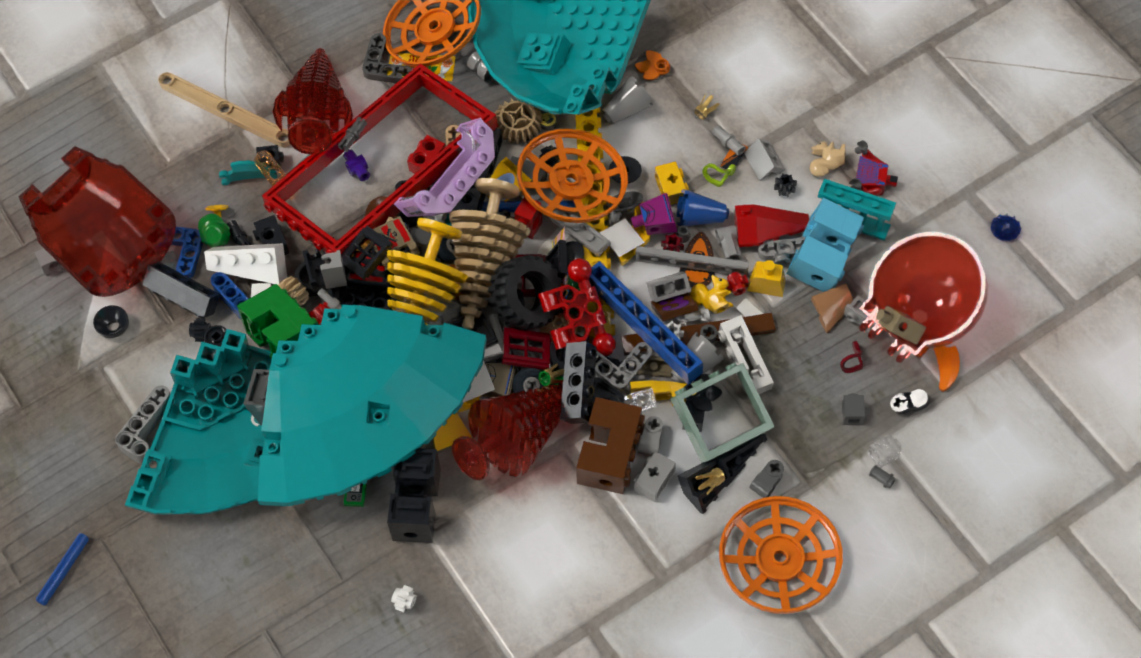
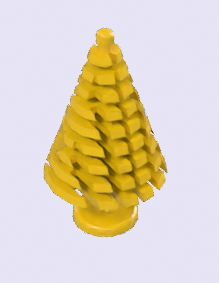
(423, 278)

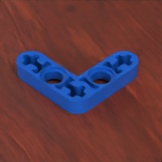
(187, 245)

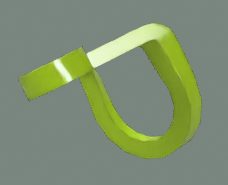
(728, 172)

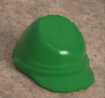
(213, 230)

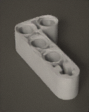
(154, 402)

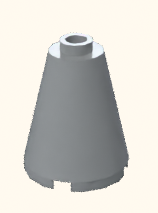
(626, 102)
(704, 351)

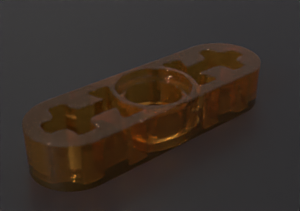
(262, 166)

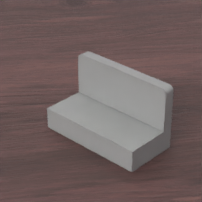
(763, 159)

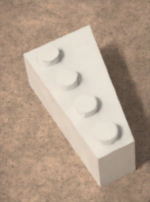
(253, 262)

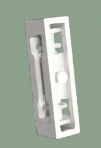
(732, 329)

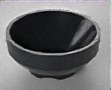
(109, 315)

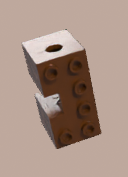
(620, 429)

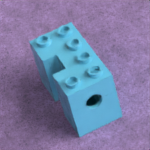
(826, 246)

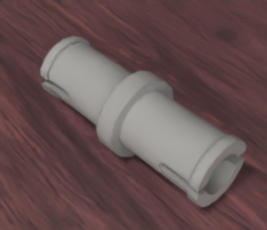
(728, 140)

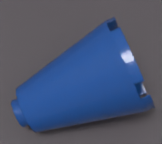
(700, 210)

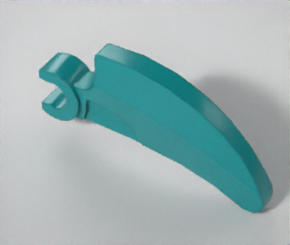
(243, 170)

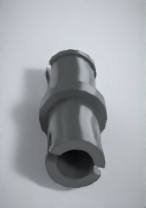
(352, 134)

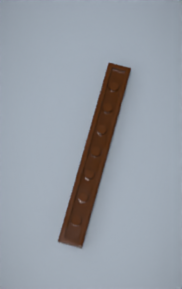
(756, 325)

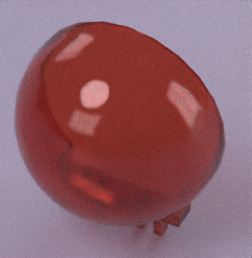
(933, 282)

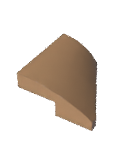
(832, 305)

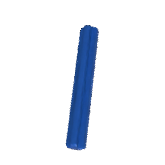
(62, 569)

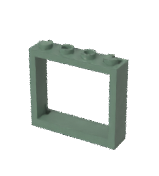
(691, 428)

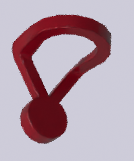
(858, 353)

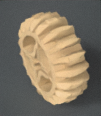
(521, 125)

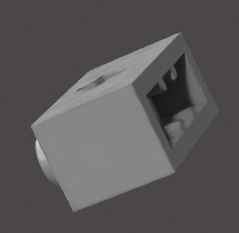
(668, 286)
(653, 486)

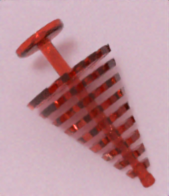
(310, 101)
(509, 430)

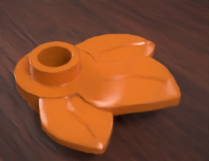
(652, 65)

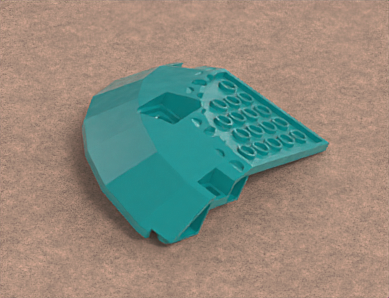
(579, 42)

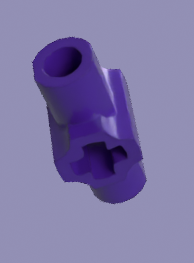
(356, 165)

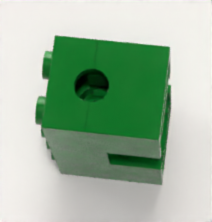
(273, 317)

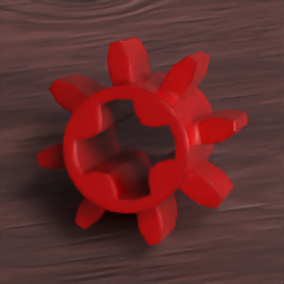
(737, 283)

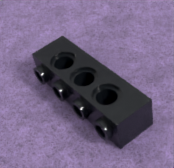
(578, 382)

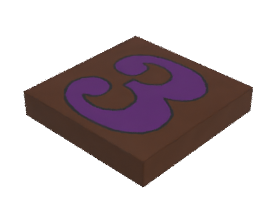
(674, 306)

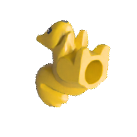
(712, 299)

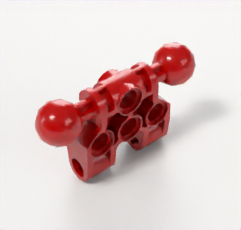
(579, 271)

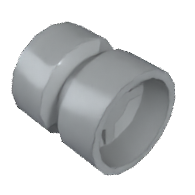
(478, 67)

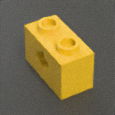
(670, 181)

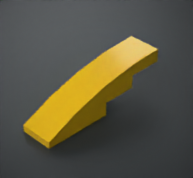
(662, 389)

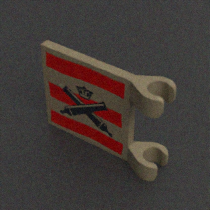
(396, 233)

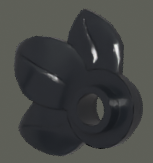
(703, 398)

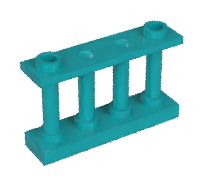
(861, 202)

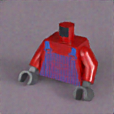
(871, 172)

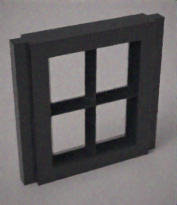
(355, 265)

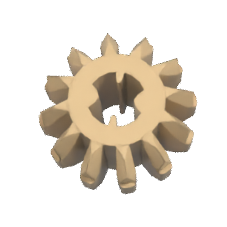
(295, 289)

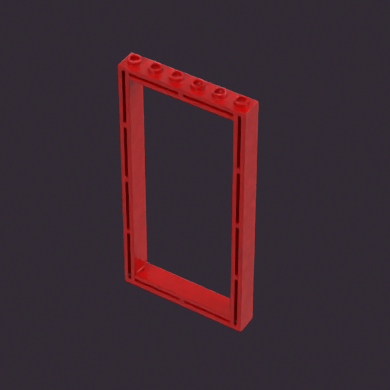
(276, 196)

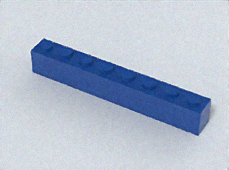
(646, 324)

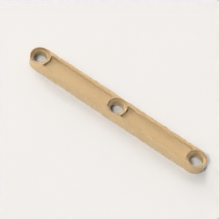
(214, 103)

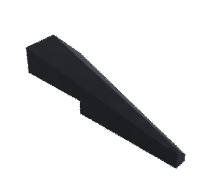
(729, 462)

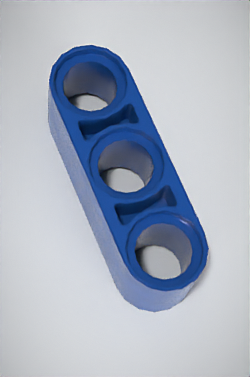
(226, 290)

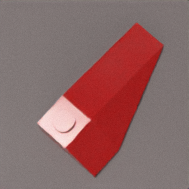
(762, 223)

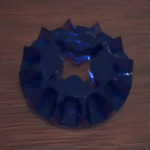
(1009, 233)

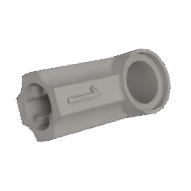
(728, 239)

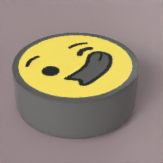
(549, 121)

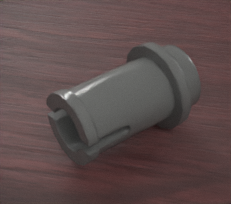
(882, 476)

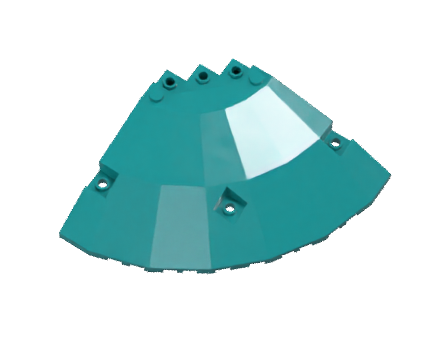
(338, 381)
(206, 435)

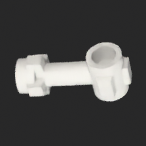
(702, 315)

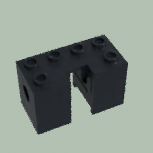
(410, 513)

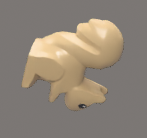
(830, 160)

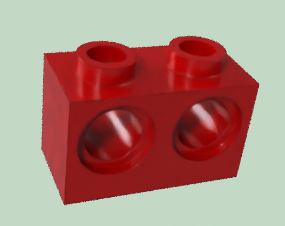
(423, 153)

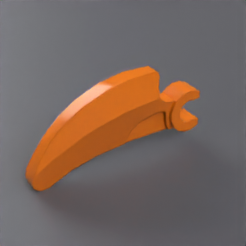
(948, 365)

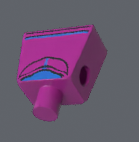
(656, 216)

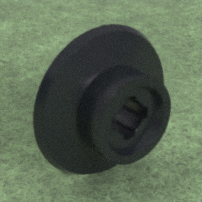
(632, 166)

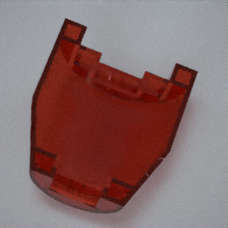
(100, 223)

